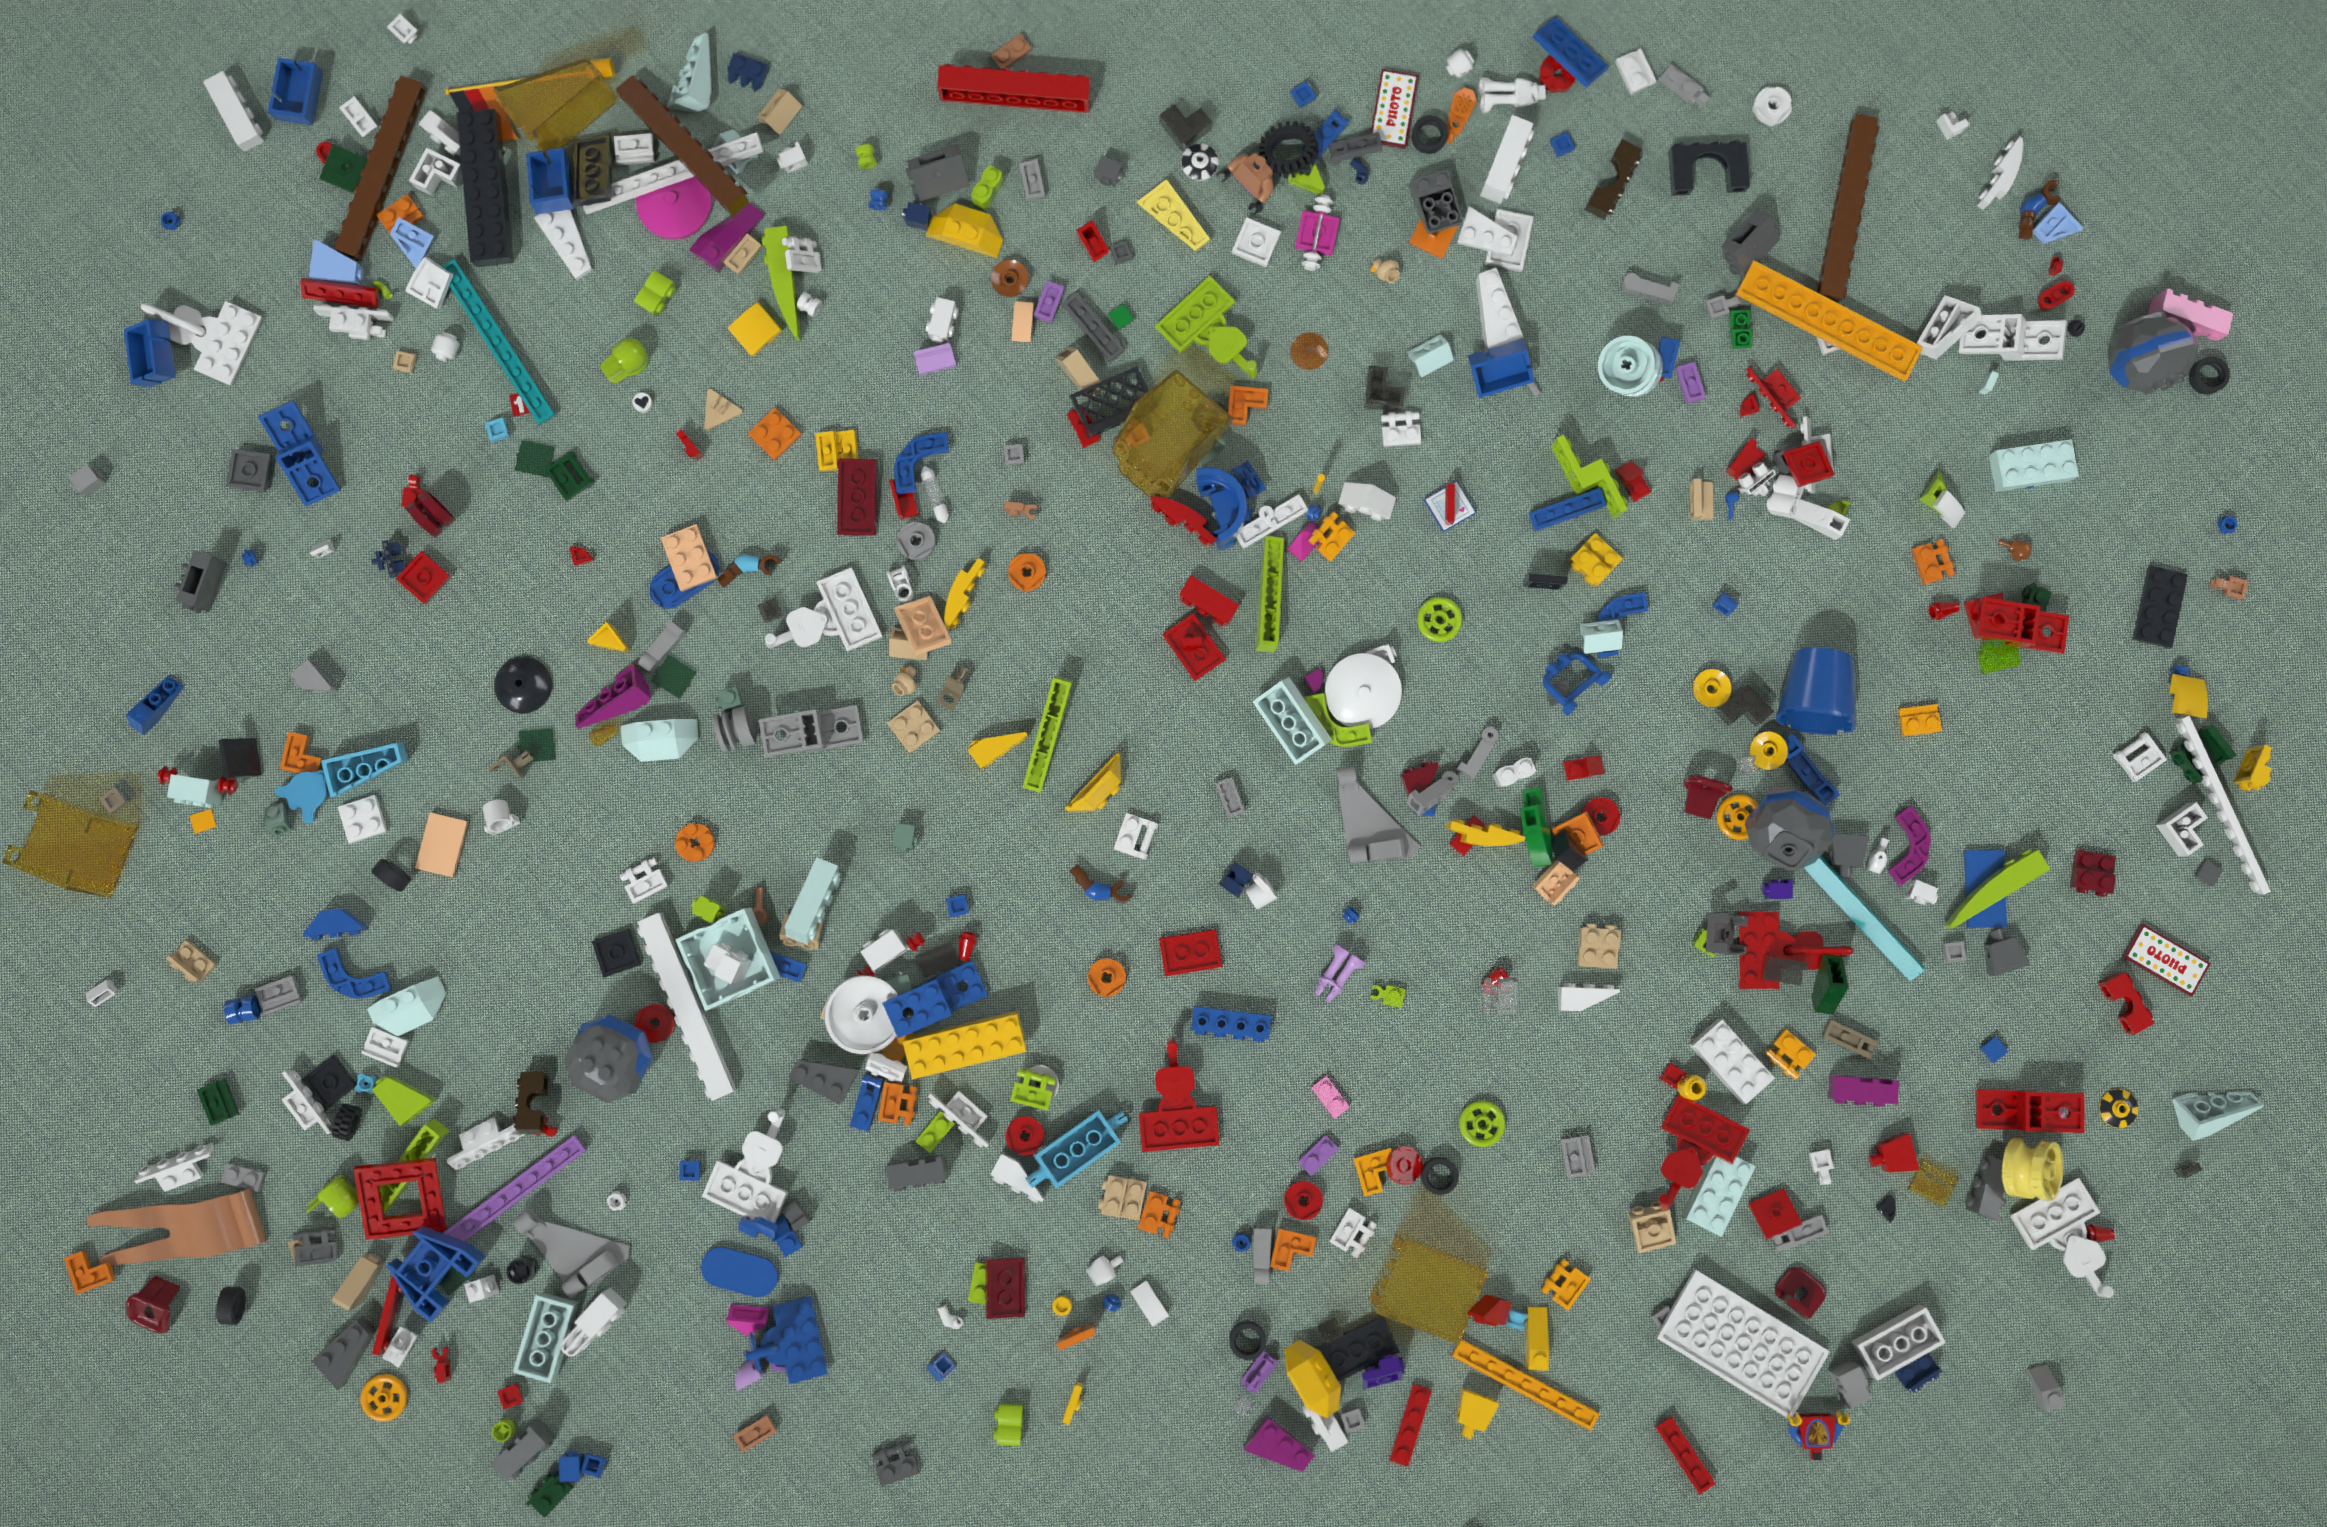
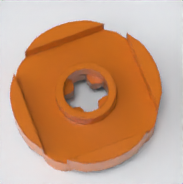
(1016, 572)
(700, 852)
(1096, 974)

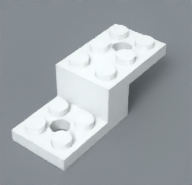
(2015, 338)

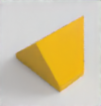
(608, 638)

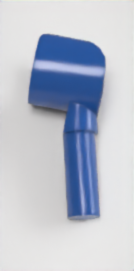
(1730, 499)

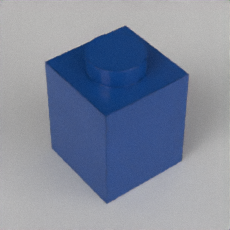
(570, 1466)

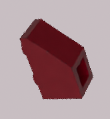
(1420, 778)

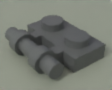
(315, 1253)
(896, 1469)

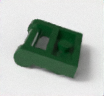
(564, 480)

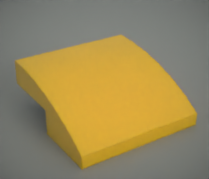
(754, 329)
(835, 446)
(2190, 696)

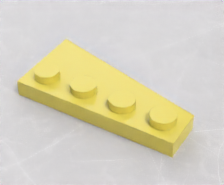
(1171, 211)

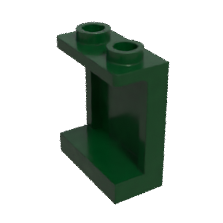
(2215, 746)

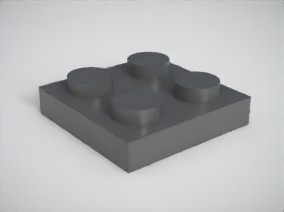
(249, 470)

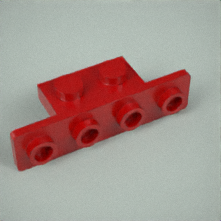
(1778, 391)

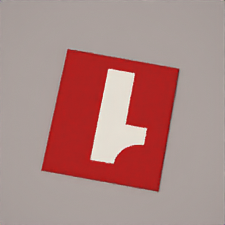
(518, 406)

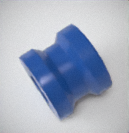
(878, 200)

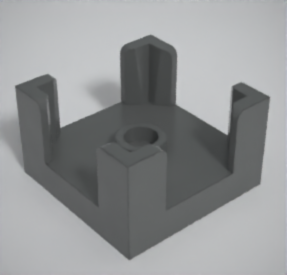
(1720, 934)

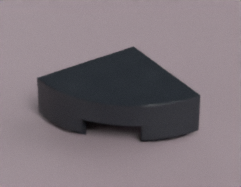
(1887, 1208)

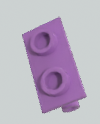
(1259, 1372)

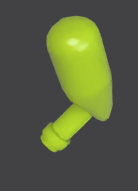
(383, 288)

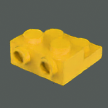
(1595, 560)
(2252, 770)

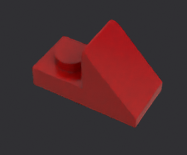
(1092, 241)
(1079, 428)
(1632, 480)
(1583, 768)

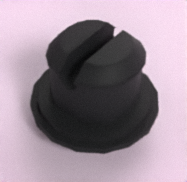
(2076, 328)

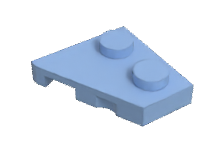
(2056, 224)
(411, 240)

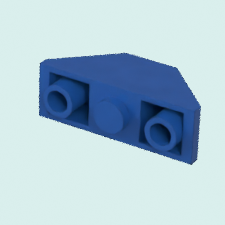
(334, 924)

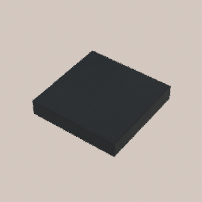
(1545, 581)
(240, 757)
(616, 953)
(329, 1082)

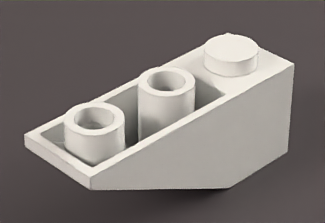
(1821, 519)
(1581, 998)
(1013, 1173)

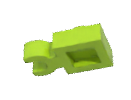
(1391, 995)

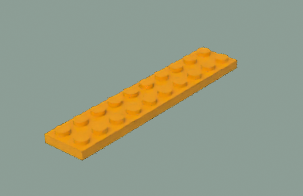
(1829, 321)

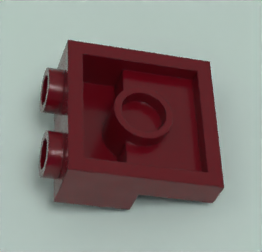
(2093, 873)

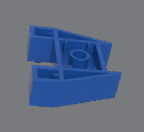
(429, 1265)

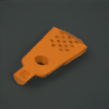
(1462, 115)

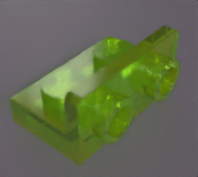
(1997, 658)

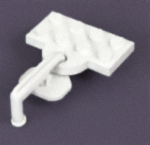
(221, 339)
(846, 614)
(744, 1189)
(2065, 1216)

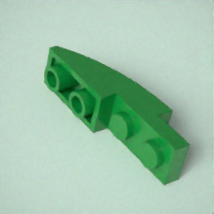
(1535, 829)

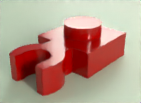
(691, 450)

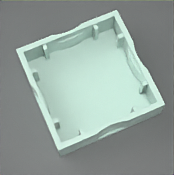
(744, 935)

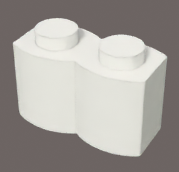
(1785, 497)
(1518, 771)

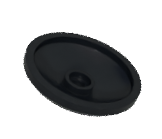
(535, 685)

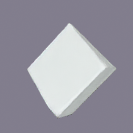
(322, 548)

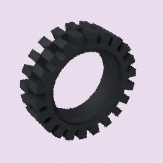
(1287, 132)

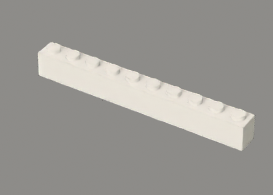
(686, 1006)

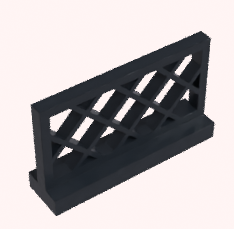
(1115, 419)

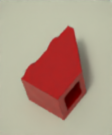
(1490, 1310)

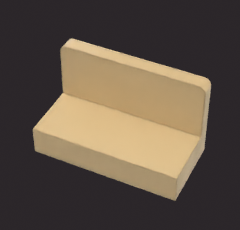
(780, 111)
(1701, 500)
(900, 646)

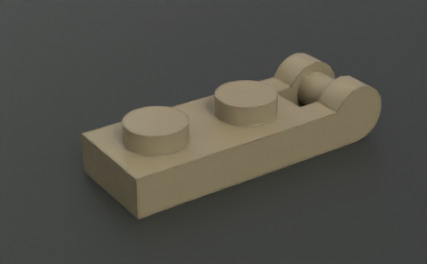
(1849, 1039)

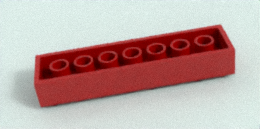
(1014, 88)

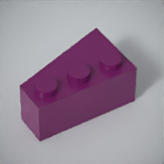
(1863, 1090)
(1278, 1445)

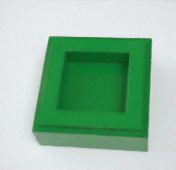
(1121, 317)

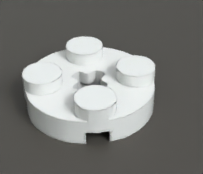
(1770, 116)

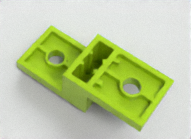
(1589, 476)

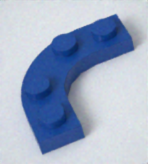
(912, 454)
(1620, 608)
(346, 984)

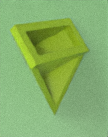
(1933, 490)

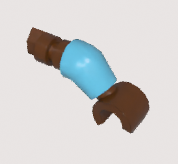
(746, 563)

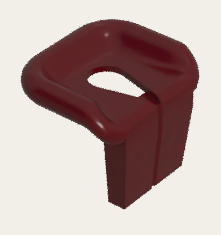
(1701, 800)
(1787, 1287)
(159, 1296)

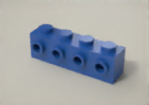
(1232, 1023)

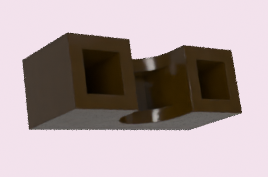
(530, 1086)

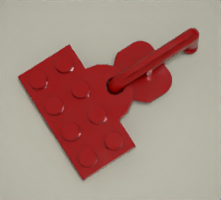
(1765, 940)
(1178, 1119)
(1698, 1132)

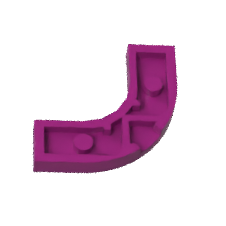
(1918, 846)

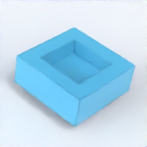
(497, 429)

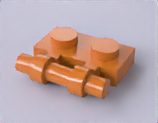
(1927, 562)
(891, 1103)
(1153, 1213)

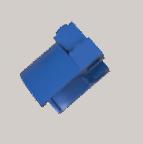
(1227, 503)

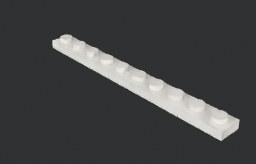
(676, 172)
(2225, 812)

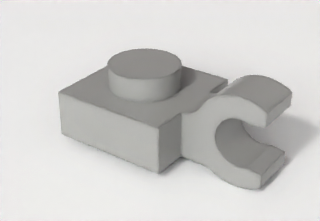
(1720, 307)

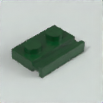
(218, 1102)

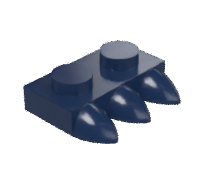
(748, 70)

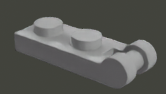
(1810, 1229)

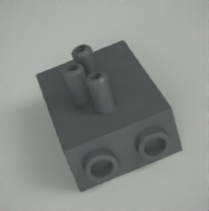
(937, 173)
(1750, 242)
(199, 581)

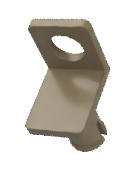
(954, 687)
(515, 764)

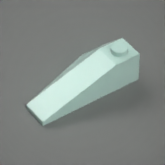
(694, 87)
(2209, 1113)

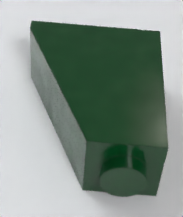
(1829, 984)

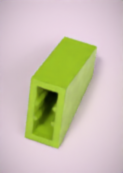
(402, 1099)

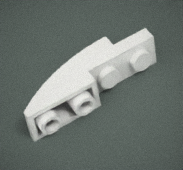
(2005, 173)

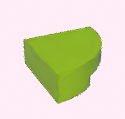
(1840, 507)

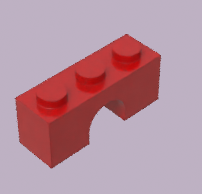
(2136, 1016)

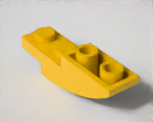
(957, 600)
(1490, 836)

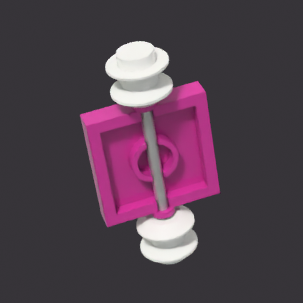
(1317, 233)

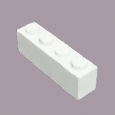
(233, 110)

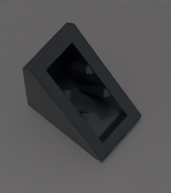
(1567, 851)

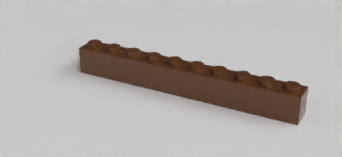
(684, 148)
(380, 168)
(1847, 207)

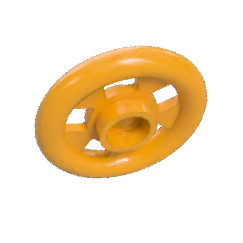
(1725, 808)
(397, 1407)

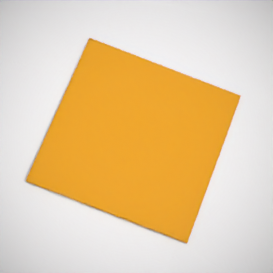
(202, 821)

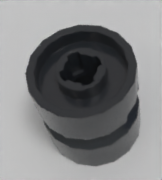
(522, 1269)

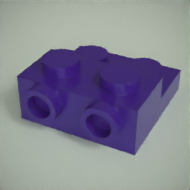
(1389, 1371)

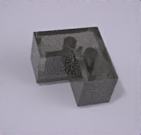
(1185, 130)
(1379, 395)
(1747, 703)

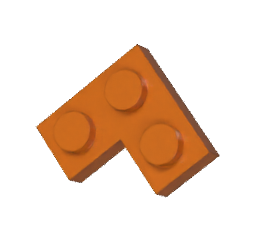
(1243, 398)
(294, 755)
(1290, 1242)
(83, 1276)

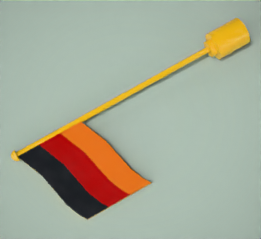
(483, 97)

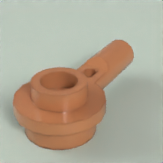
(759, 912)

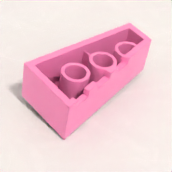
(2199, 319)

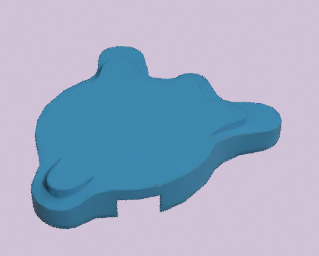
(305, 791)

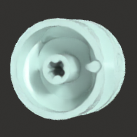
(1635, 353)

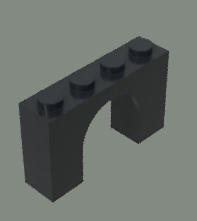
(1730, 155)

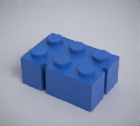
(297, 91)
(549, 183)
(149, 353)
(1501, 368)

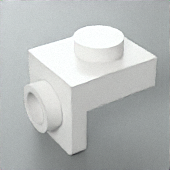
(403, 29)
(1385, 652)
(481, 1288)

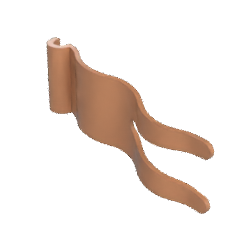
(194, 1228)

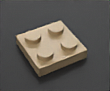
(913, 727)

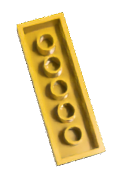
(964, 1044)

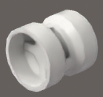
(809, 304)

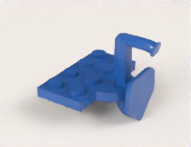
(795, 1341)

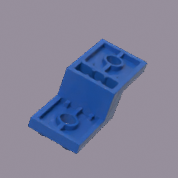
(299, 452)
(935, 999)

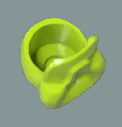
(626, 360)
(338, 1196)

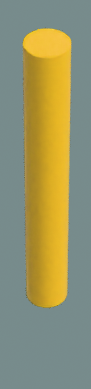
(1318, 484)

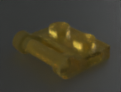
(1930, 1189)

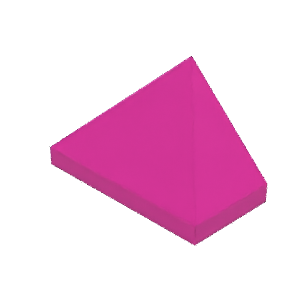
(1301, 546)
(747, 1318)

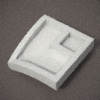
(430, 282)

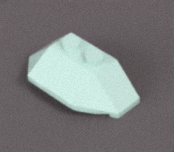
(660, 738)
(409, 1007)

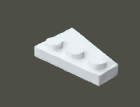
(1486, 235)

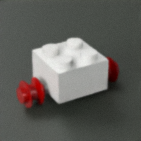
(887, 949)

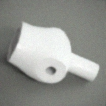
(1878, 857)
(1103, 1270)

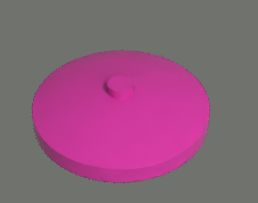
(676, 209)

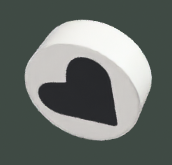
(642, 402)

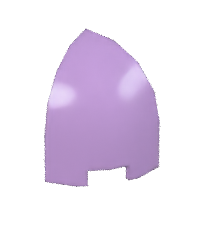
(746, 1375)

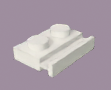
(1635, 71)
(634, 149)
(385, 1047)

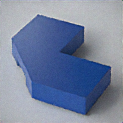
(759, 1224)

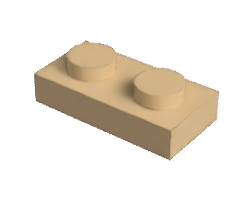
(743, 254)

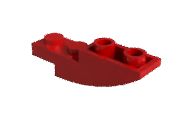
(1178, 513)

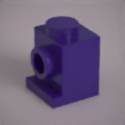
(1778, 890)

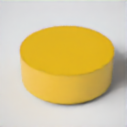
(1062, 1305)

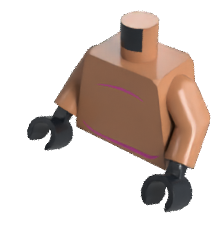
(1253, 175)

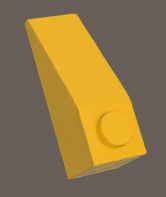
(990, 749)
(1537, 1339)

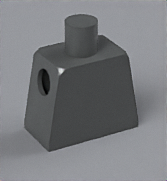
(1847, 852)
(2004, 954)

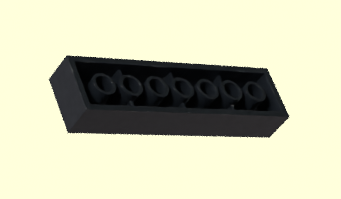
(485, 187)

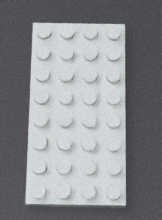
(1742, 1344)

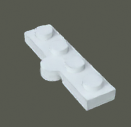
(1271, 520)

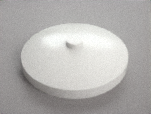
(1363, 690)
(857, 1016)

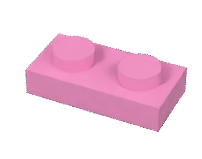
(1330, 1097)

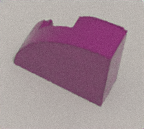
(1314, 680)

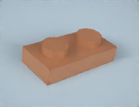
(1011, 52)
(755, 1433)

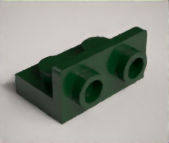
(2036, 596)
(549, 1494)

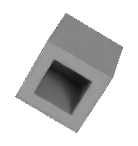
(86, 480)

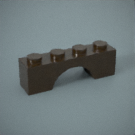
(1603, 198)

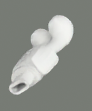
(1523, 93)

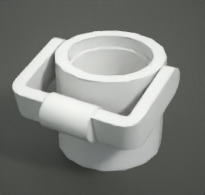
(498, 817)
(1261, 891)

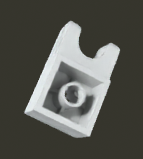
(594, 1322)

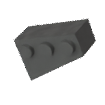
(825, 1079)
(917, 1172)
(1987, 1190)
(344, 1352)
(523, 1450)

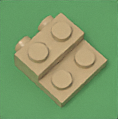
(1598, 946)
(1122, 1197)
(1651, 1227)

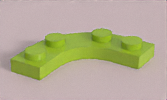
(1340, 735)

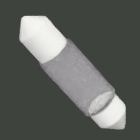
(934, 494)

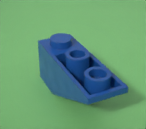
(154, 705)

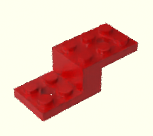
(2022, 625)
(2030, 1111)

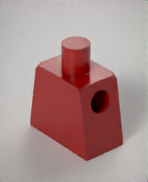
(1895, 1154)

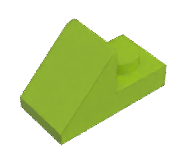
(1311, 183)

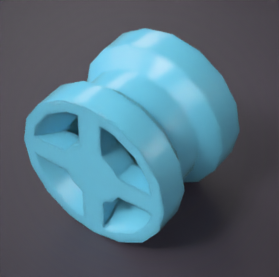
(1516, 1319)

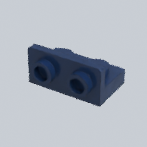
(1918, 1373)

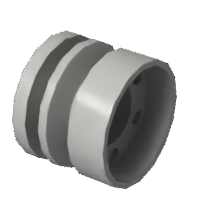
(737, 728)

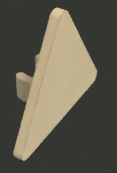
(719, 410)

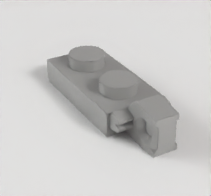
(1683, 86)

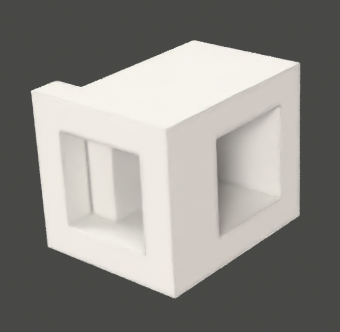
(792, 158)
(1921, 892)

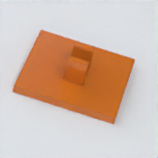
(1434, 243)

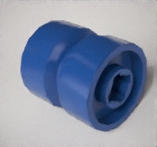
(239, 1010)

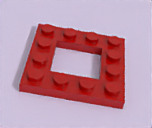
(420, 1170)

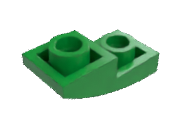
(1740, 329)

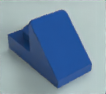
(786, 1236)

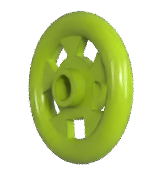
(1455, 622)
(1498, 1121)

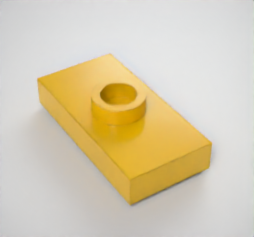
(1073, 1404)

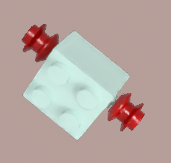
(195, 790)

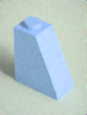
(333, 266)

